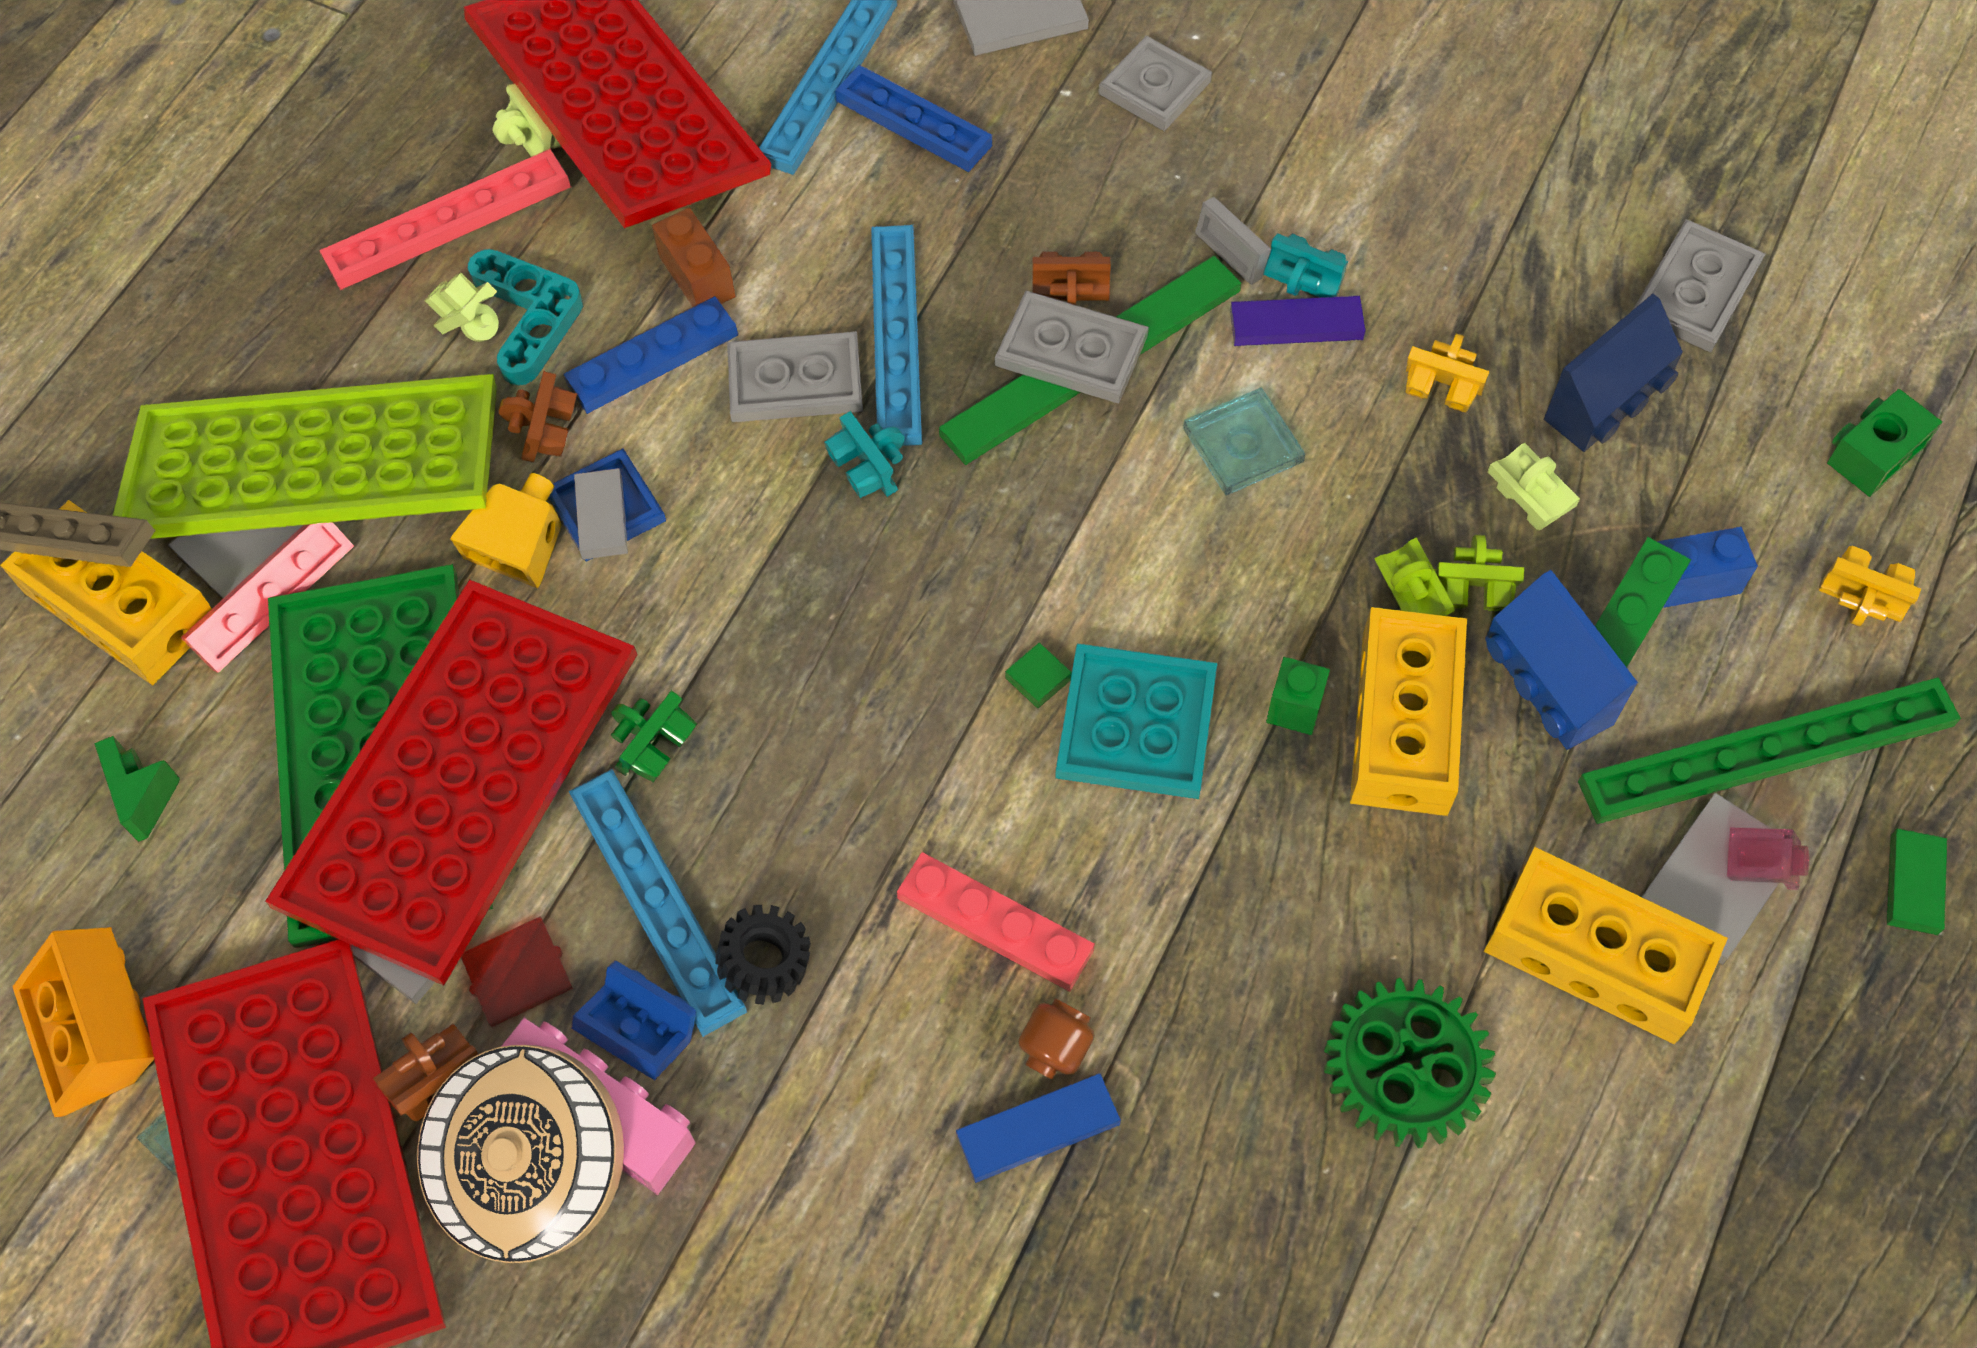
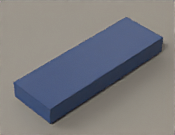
(1037, 1128)

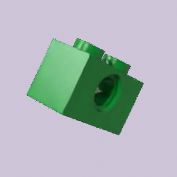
(1883, 441)

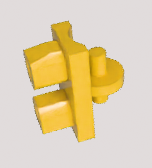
(1449, 366)
(1868, 590)

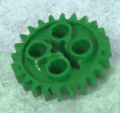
(1429, 1104)

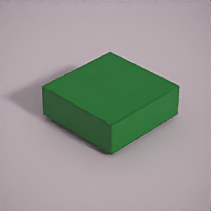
(1038, 675)

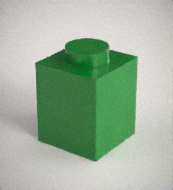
(1297, 695)

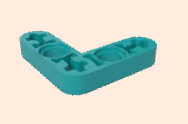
(540, 310)

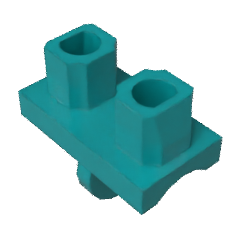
(1305, 267)
(855, 442)

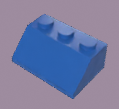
(1560, 662)

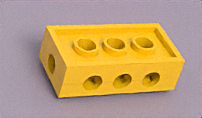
(140, 636)
(1409, 712)
(1630, 927)

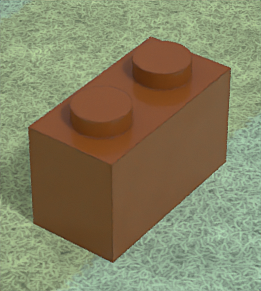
(693, 258)

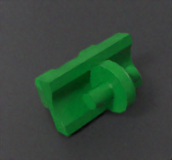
(640, 753)

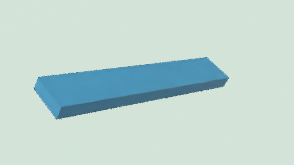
(815, 94)
(896, 331)
(657, 901)

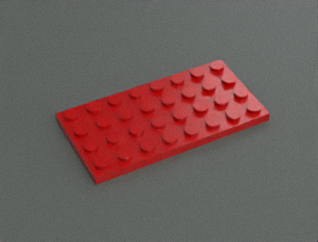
(620, 102)
(453, 781)
(291, 1158)

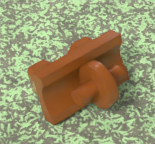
(1072, 277)
(549, 401)
(423, 1070)

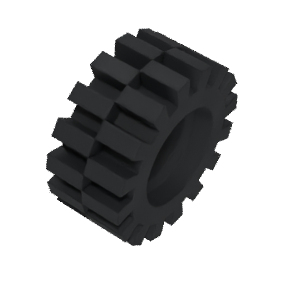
(765, 928)

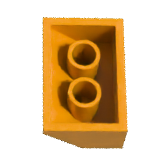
(82, 1018)

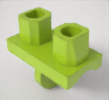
(1414, 580)
(1498, 581)

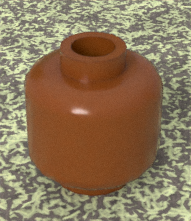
(1056, 1038)

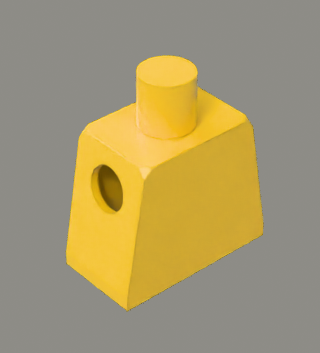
(512, 532)

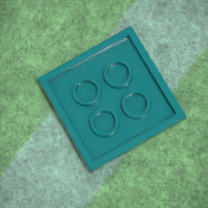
(1137, 721)

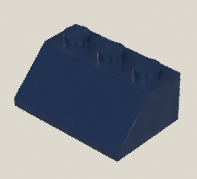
(1615, 376)

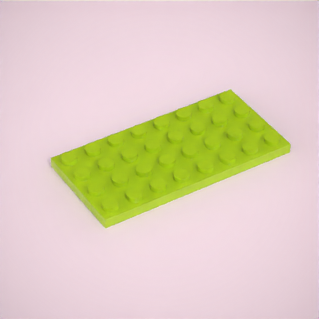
(310, 456)

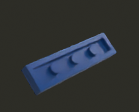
(914, 118)
(651, 354)

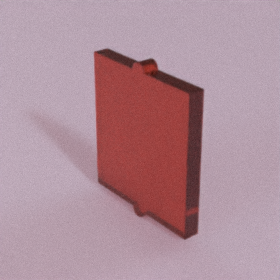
(516, 971)

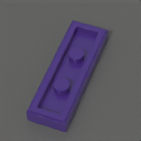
(1297, 320)

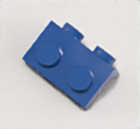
(636, 1021)

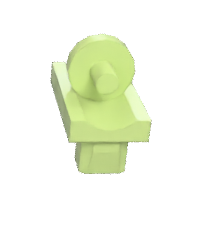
(523, 125)
(461, 305)
(1533, 486)

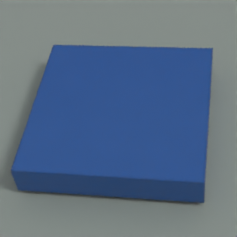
(641, 507)

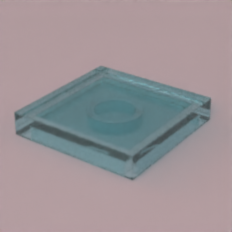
(1243, 441)

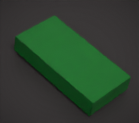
(1917, 881)

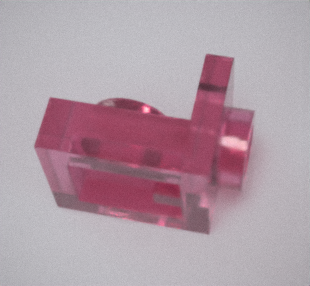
(1767, 856)

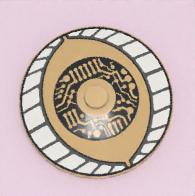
(520, 1153)

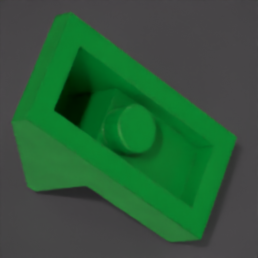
(136, 791)

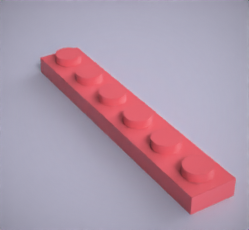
(445, 219)

